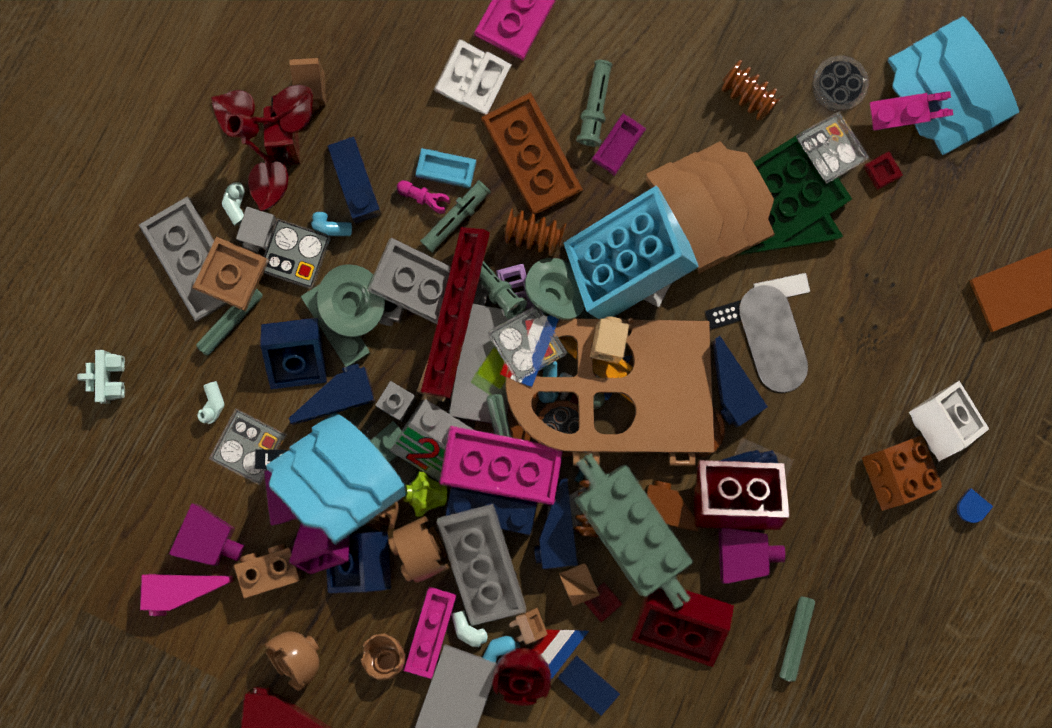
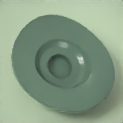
(554, 289)
(347, 303)

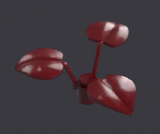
(234, 114)

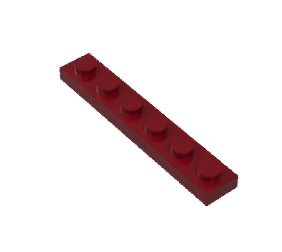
(455, 312)

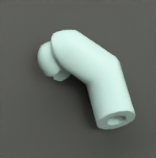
(232, 201)
(214, 404)
(466, 633)

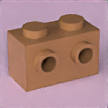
(266, 572)

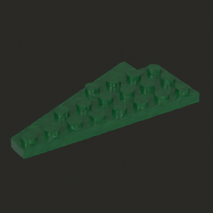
(800, 200)

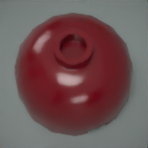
(522, 677)

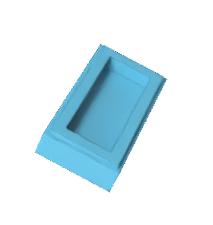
(445, 168)

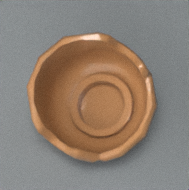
(383, 657)

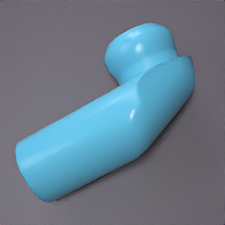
(549, 371)
(499, 647)

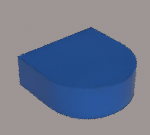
(972, 507)

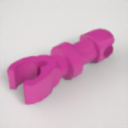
(422, 195)

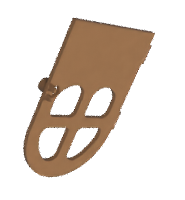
(666, 385)

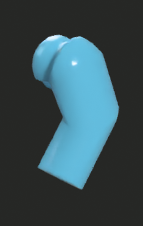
(330, 228)

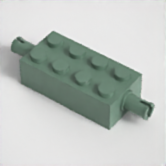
(633, 530)

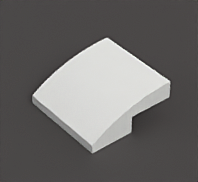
(472, 77)

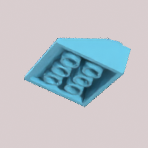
(629, 255)

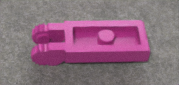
(907, 110)

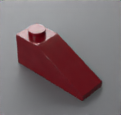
(272, 710)

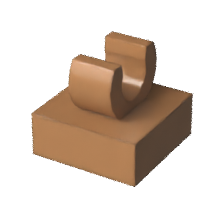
(530, 626)

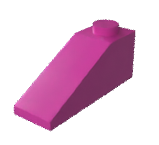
(169, 592)

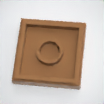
(230, 274)

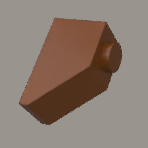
(670, 506)

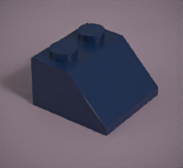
(293, 353)
(366, 565)

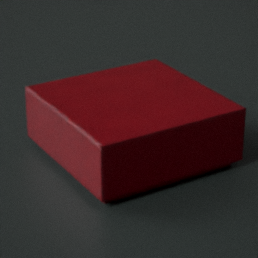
(883, 170)
(604, 604)

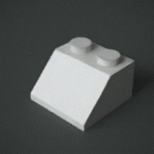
(948, 421)

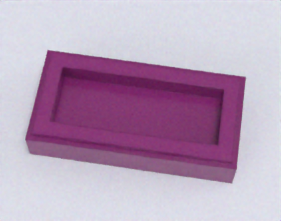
(618, 144)

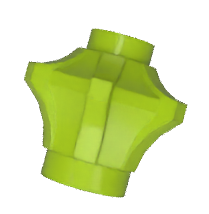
(425, 494)

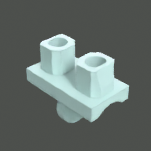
(104, 364)

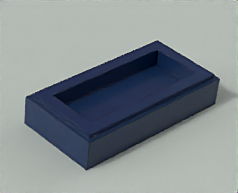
(588, 685)

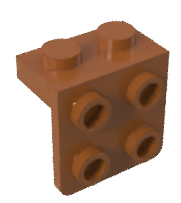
(902, 473)

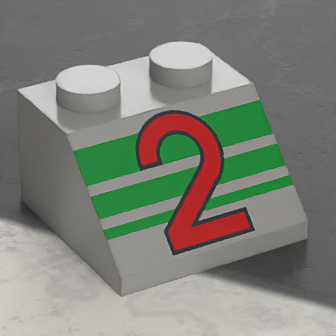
(425, 438)

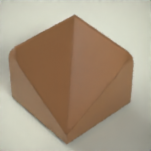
(579, 584)

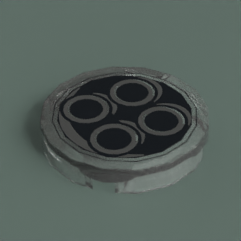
(840, 83)

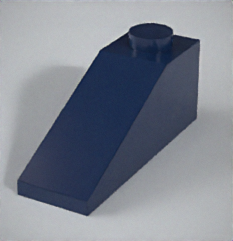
(354, 180)
(736, 391)
(340, 394)
(557, 536)

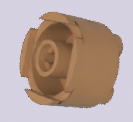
(419, 550)

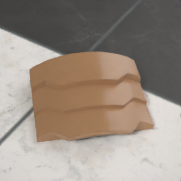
(716, 202)

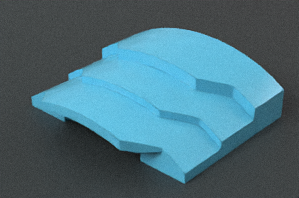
(959, 63)
(335, 478)

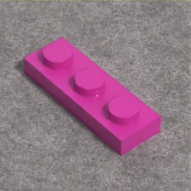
(430, 632)

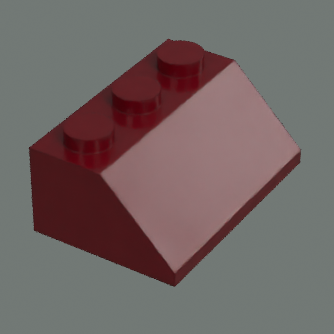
(740, 495)
(690, 631)

